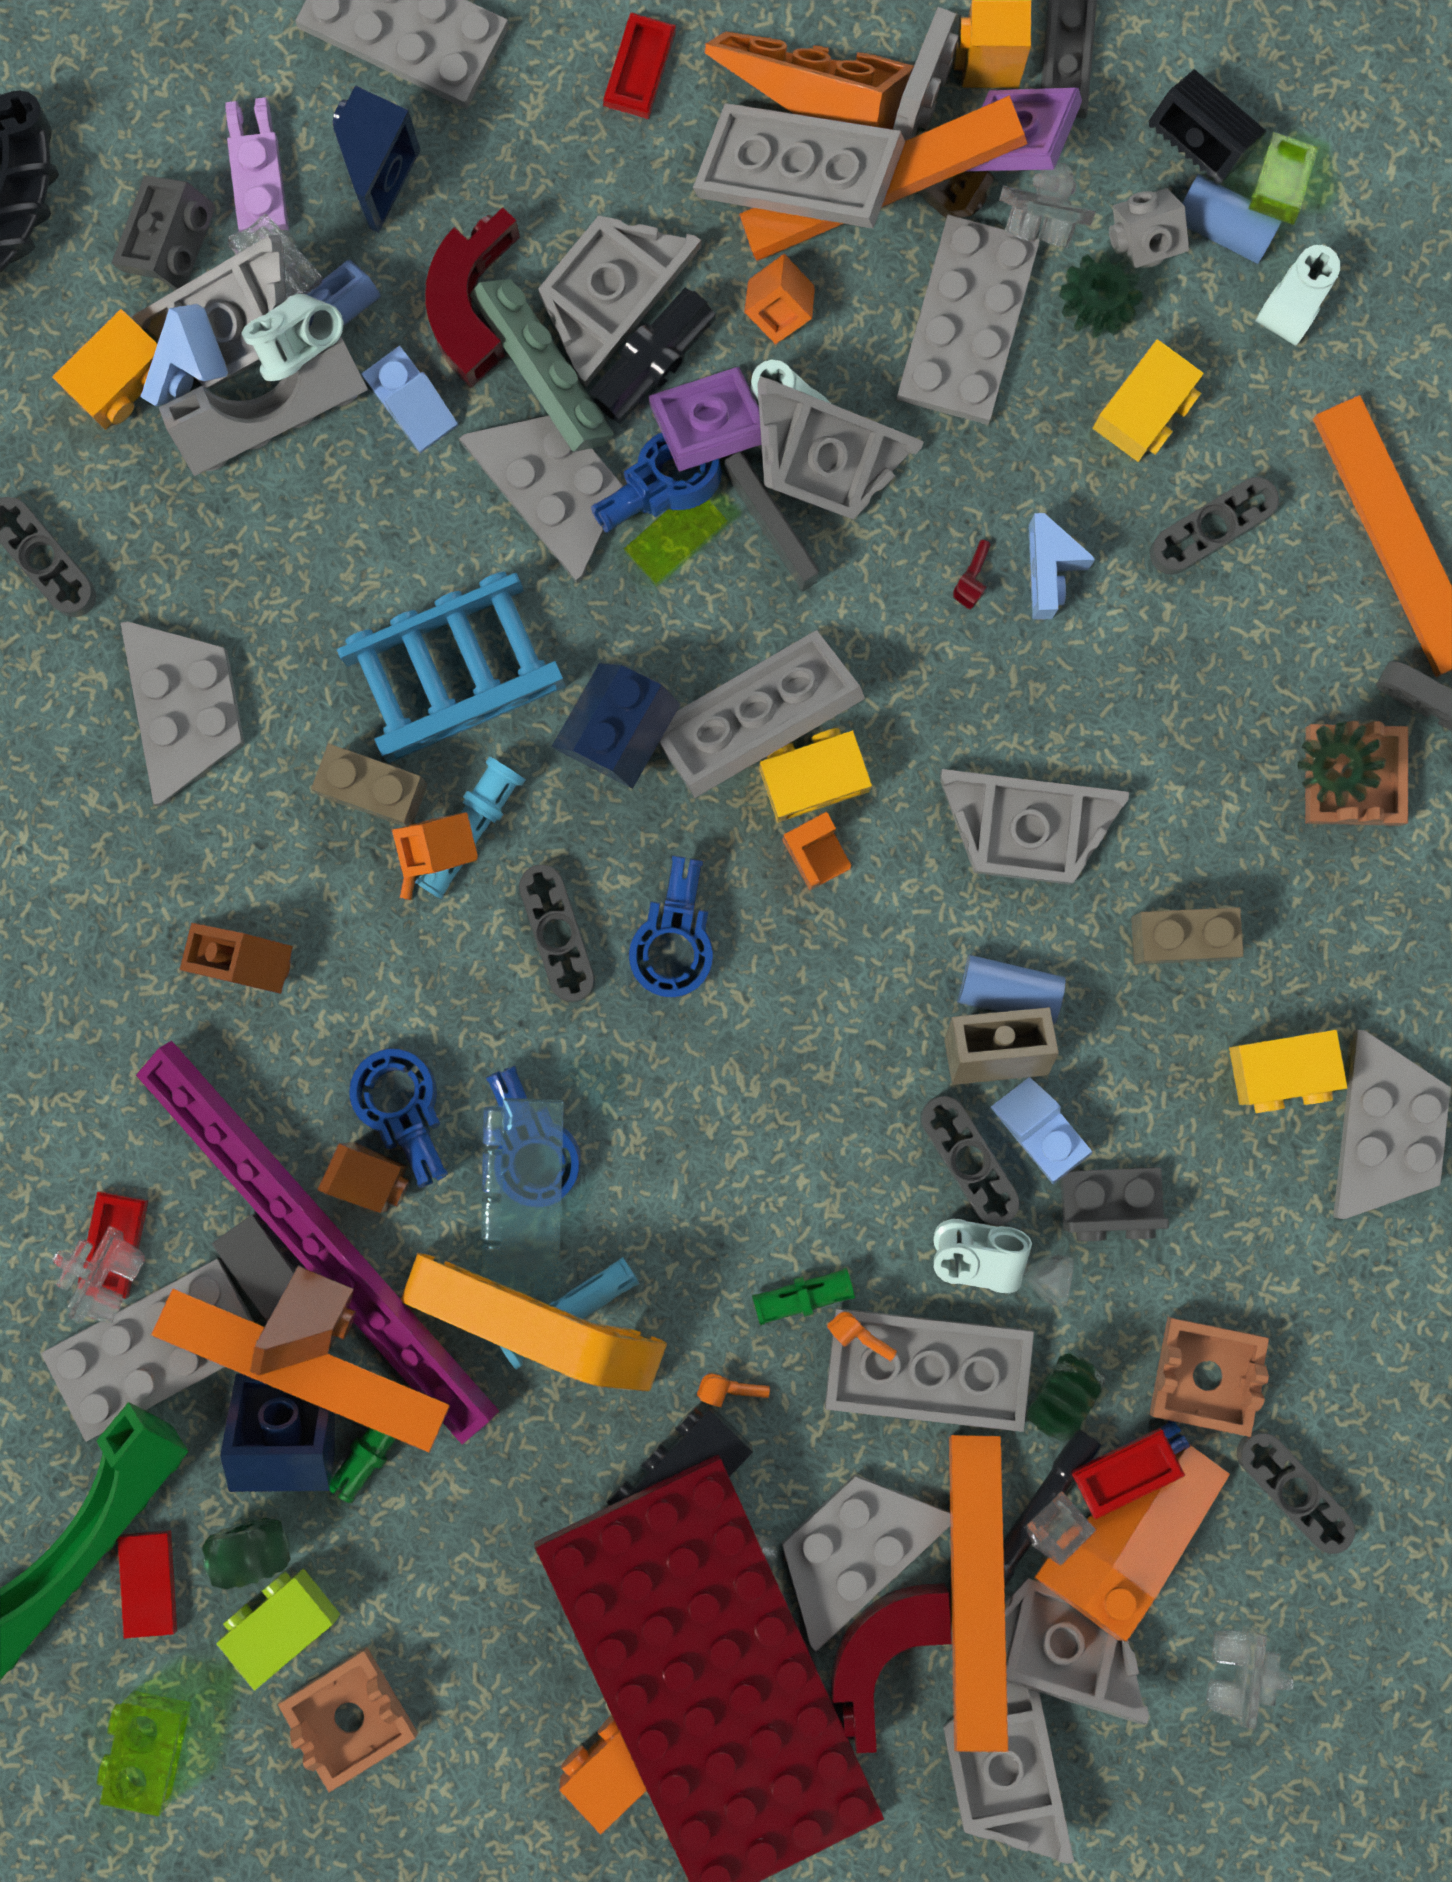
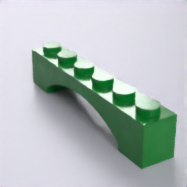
(134, 1463)

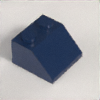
(377, 150)
(617, 723)
(276, 1441)

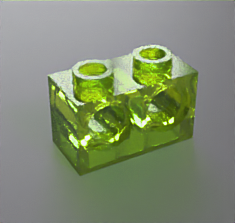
(153, 1755)

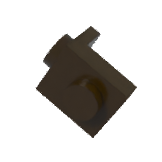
(959, 194)

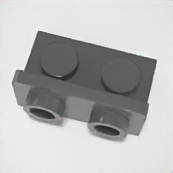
(164, 231)
(1113, 1202)

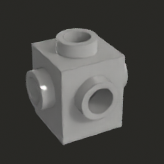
(1149, 228)

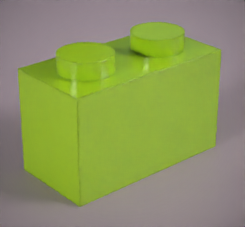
(278, 1628)

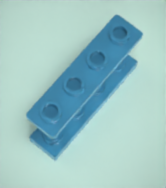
(446, 715)

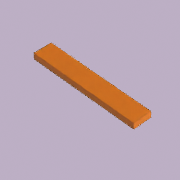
(922, 163)
(1391, 526)
(321, 1380)
(978, 1594)

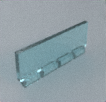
(530, 1187)

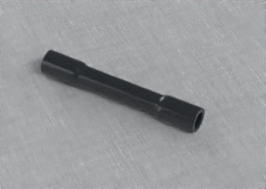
(1076, 1452)

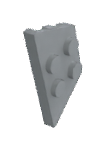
(928, 74)
(609, 287)
(232, 298)
(825, 450)
(547, 485)
(181, 706)
(1029, 825)
(1389, 1129)
(855, 1550)
(1068, 1655)
(1013, 1792)

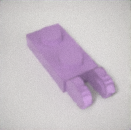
(255, 168)

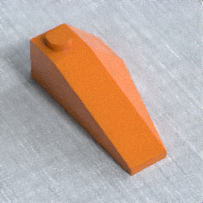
(812, 82)
(1135, 1549)

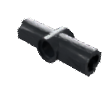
(652, 355)

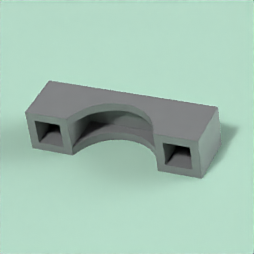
(216, 429)

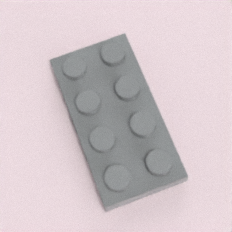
(426, 42)
(799, 165)
(967, 320)
(758, 713)
(125, 1364)
(938, 1373)

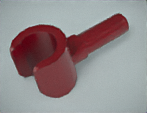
(968, 588)

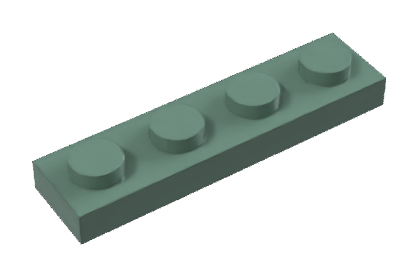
(542, 364)

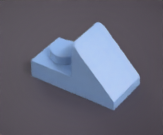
(183, 352)
(410, 399)
(1052, 552)
(1042, 1129)

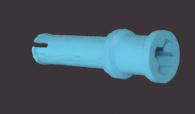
(482, 806)
(590, 1296)

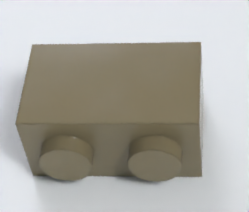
(369, 785)
(1187, 936)
(1001, 1045)

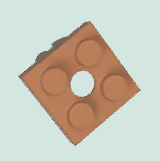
(1383, 804)
(1236, 1398)
(325, 1746)

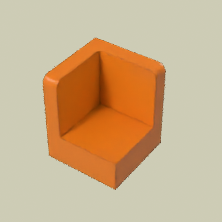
(779, 299)
(435, 845)
(816, 851)

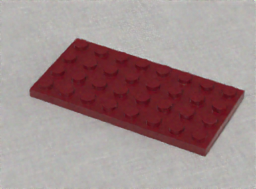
(709, 1678)

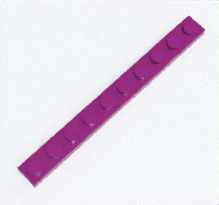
(314, 1238)

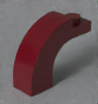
(452, 275)
(882, 1630)

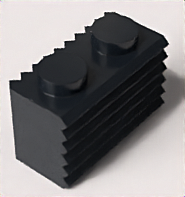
(1206, 126)

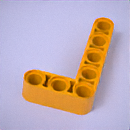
(532, 1328)

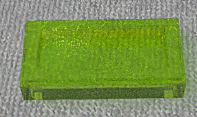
(1283, 178)
(674, 539)

